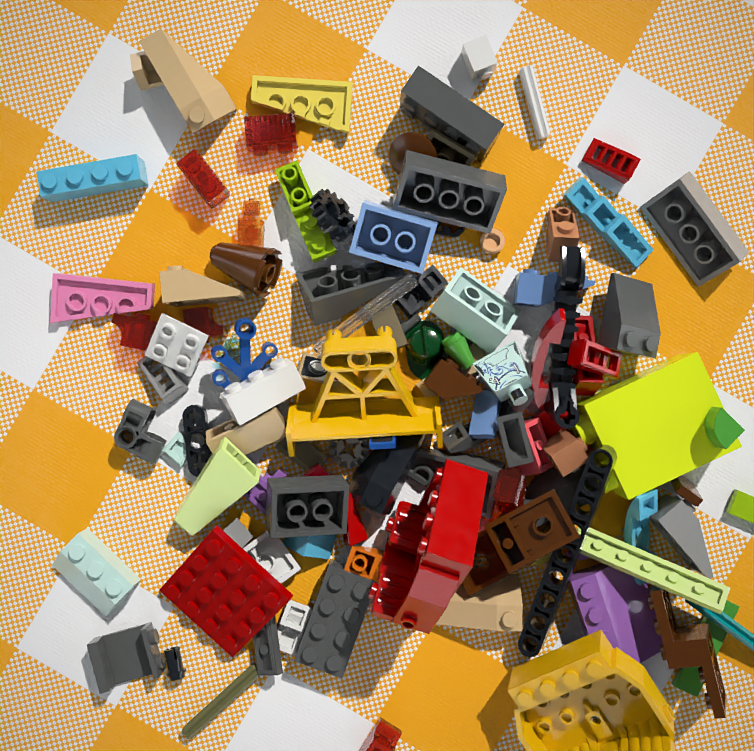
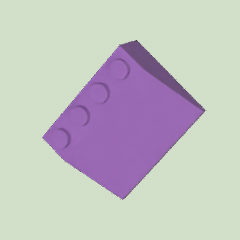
(618, 607)

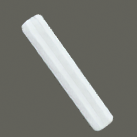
(534, 102)

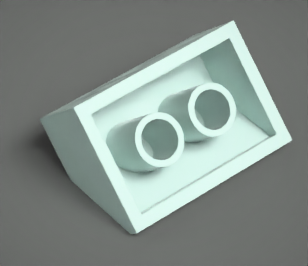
(475, 311)
(95, 571)

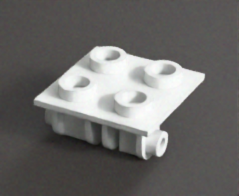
(176, 345)

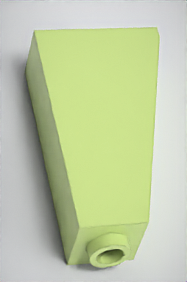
(218, 486)

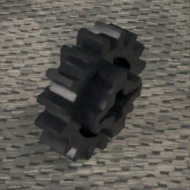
(333, 215)

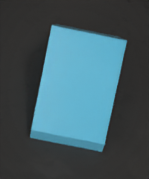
(311, 546)

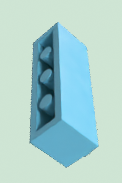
(92, 178)

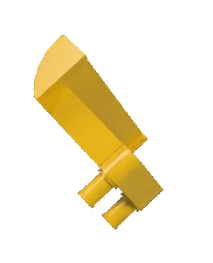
(364, 417)

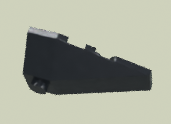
(383, 474)

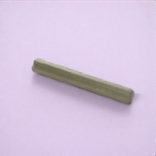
(220, 702)

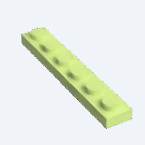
(655, 571)

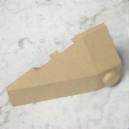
(190, 85)
(493, 608)

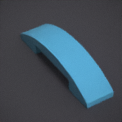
(638, 522)

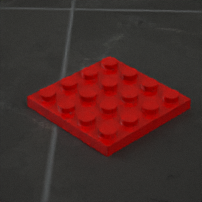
(225, 591)

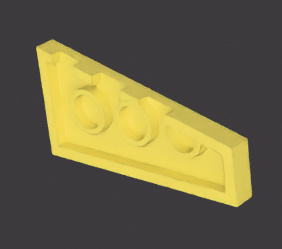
(312, 100)

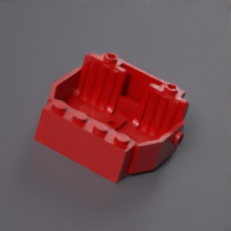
(429, 548)

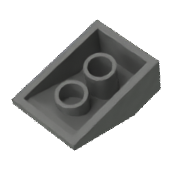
(630, 318)

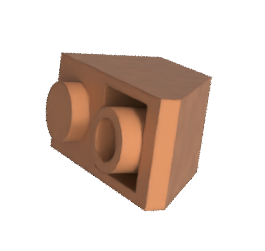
(561, 231)
(566, 451)

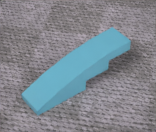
(607, 222)

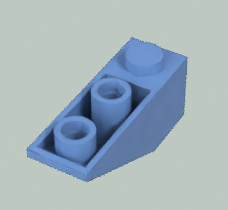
(537, 289)

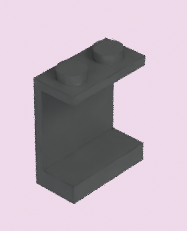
(126, 656)

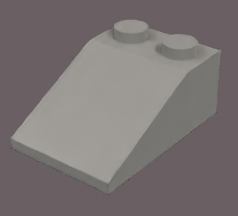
(683, 532)

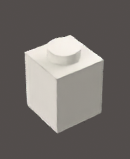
(479, 58)

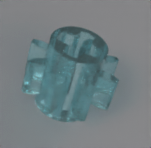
(227, 346)

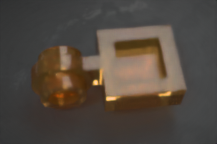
(251, 230)

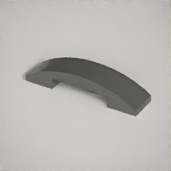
(457, 437)

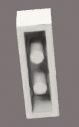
(262, 390)

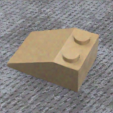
(188, 288)

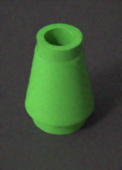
(458, 349)

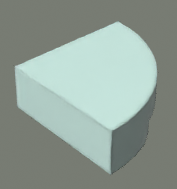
(177, 449)

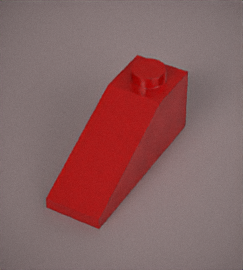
(586, 382)

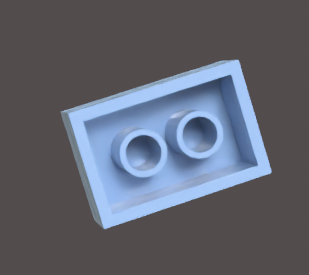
(393, 236)

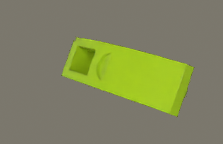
(298, 196)

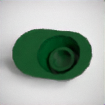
(424, 348)

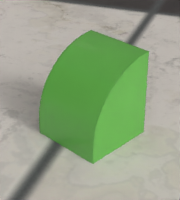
(721, 428)

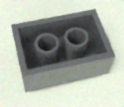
(306, 506)

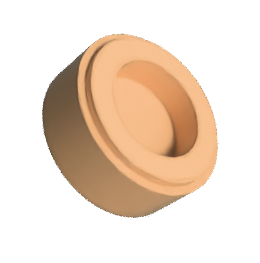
(492, 242)

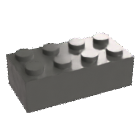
(449, 113)
(449, 192)
(334, 620)

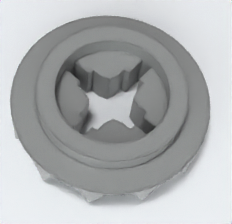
(346, 460)

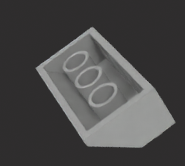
(694, 229)

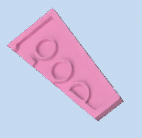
(89, 296)

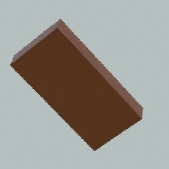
(687, 490)

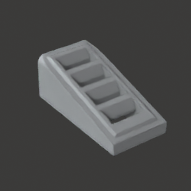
(179, 386)

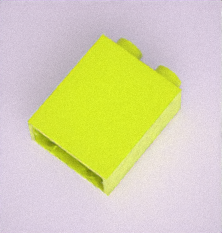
(653, 424)

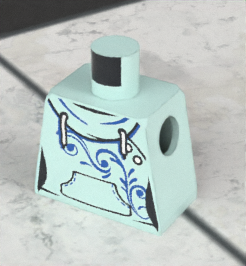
(505, 373)

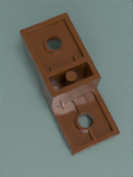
(516, 543)
(687, 648)

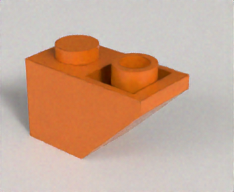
(364, 561)

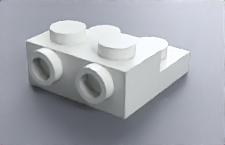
(272, 556)

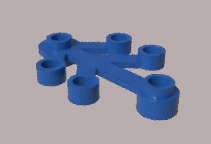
(246, 366)

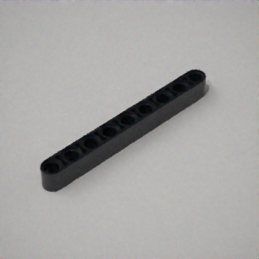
(561, 563)

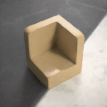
(144, 71)

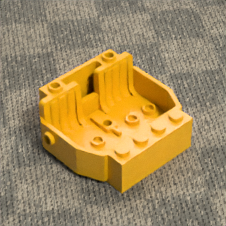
(583, 680)

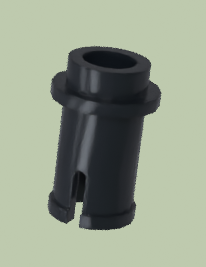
(174, 664)

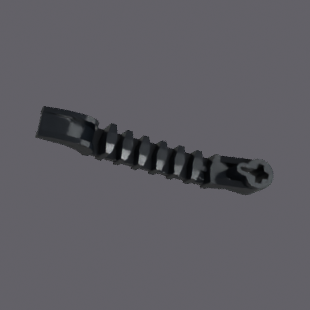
(569, 282)

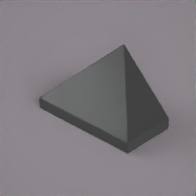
(514, 439)

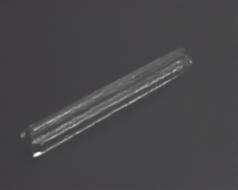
(371, 309)

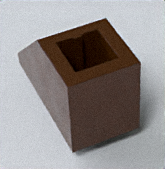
(449, 382)

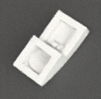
(292, 626)

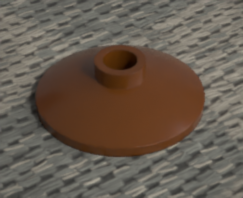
(409, 141)

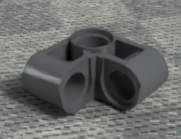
(145, 444)

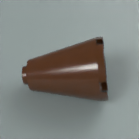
(248, 265)

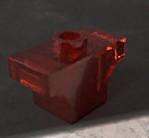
(203, 321)
(135, 330)
(382, 737)

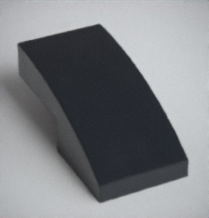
(428, 286)

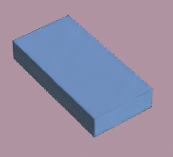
(484, 415)

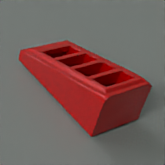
(623, 156)
(580, 353)
(355, 529)

